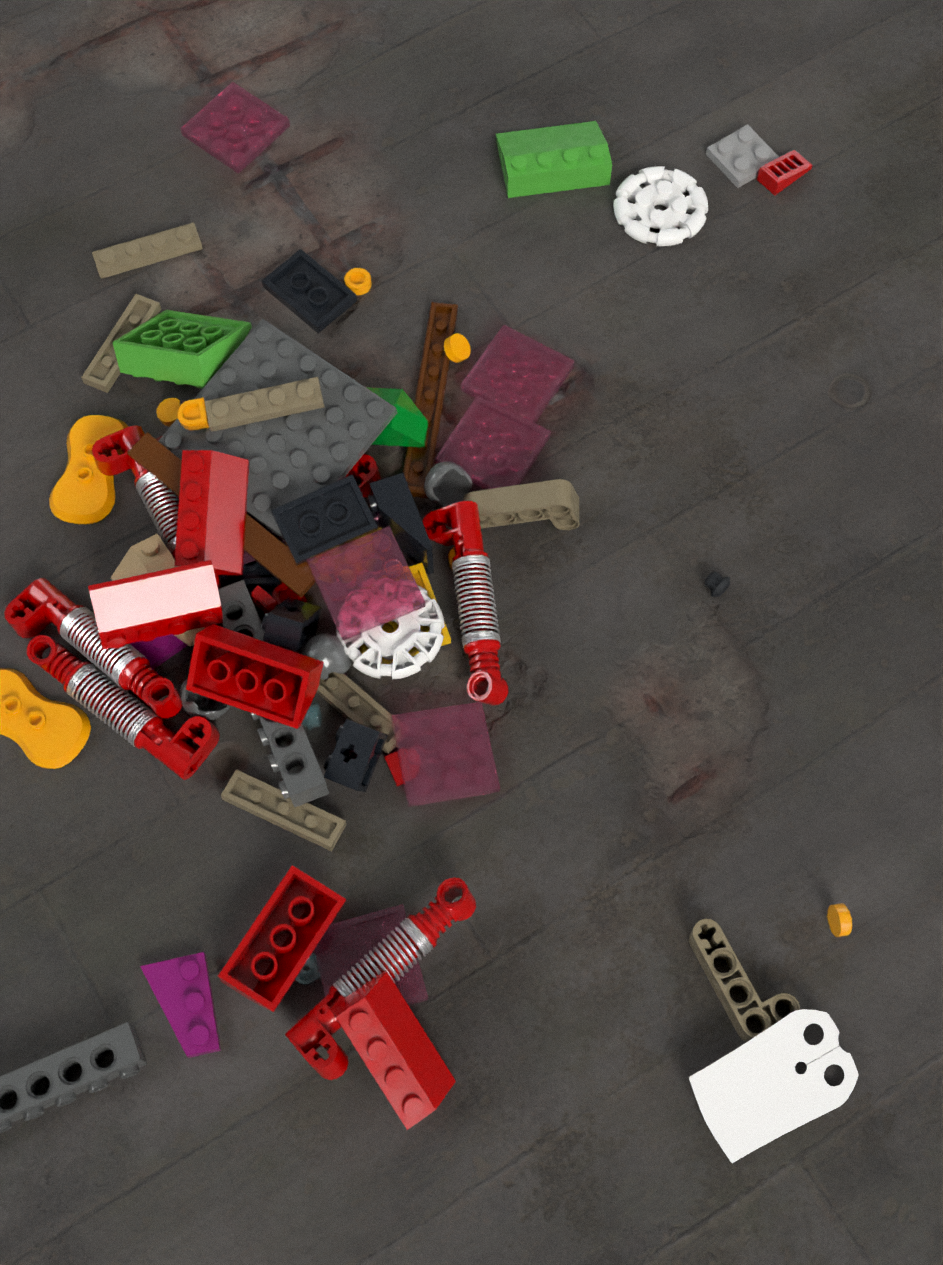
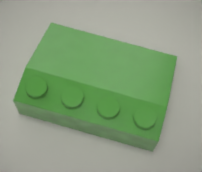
(554, 159)
(180, 347)

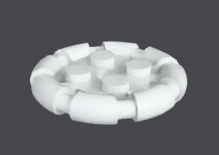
(660, 193)
(398, 643)

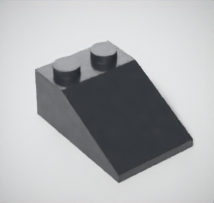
(395, 507)

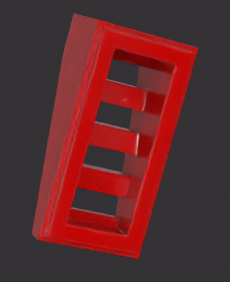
(776, 184)

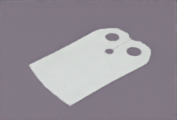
(758, 1093)

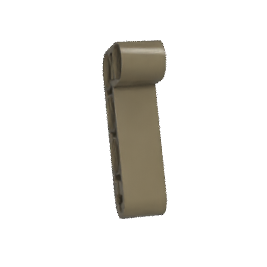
(528, 503)
(735, 978)

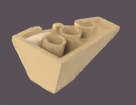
(149, 557)

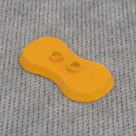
(82, 491)
(45, 729)

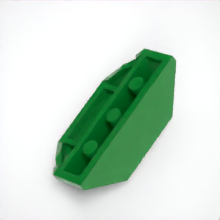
(408, 425)

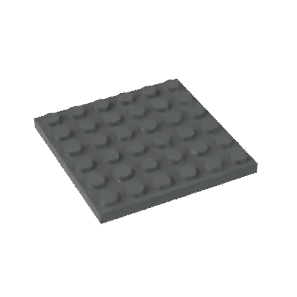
(294, 451)

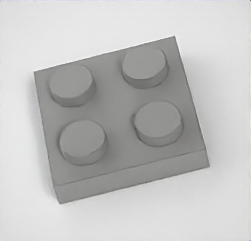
(741, 155)

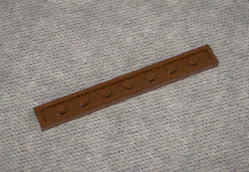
(431, 393)
(258, 541)

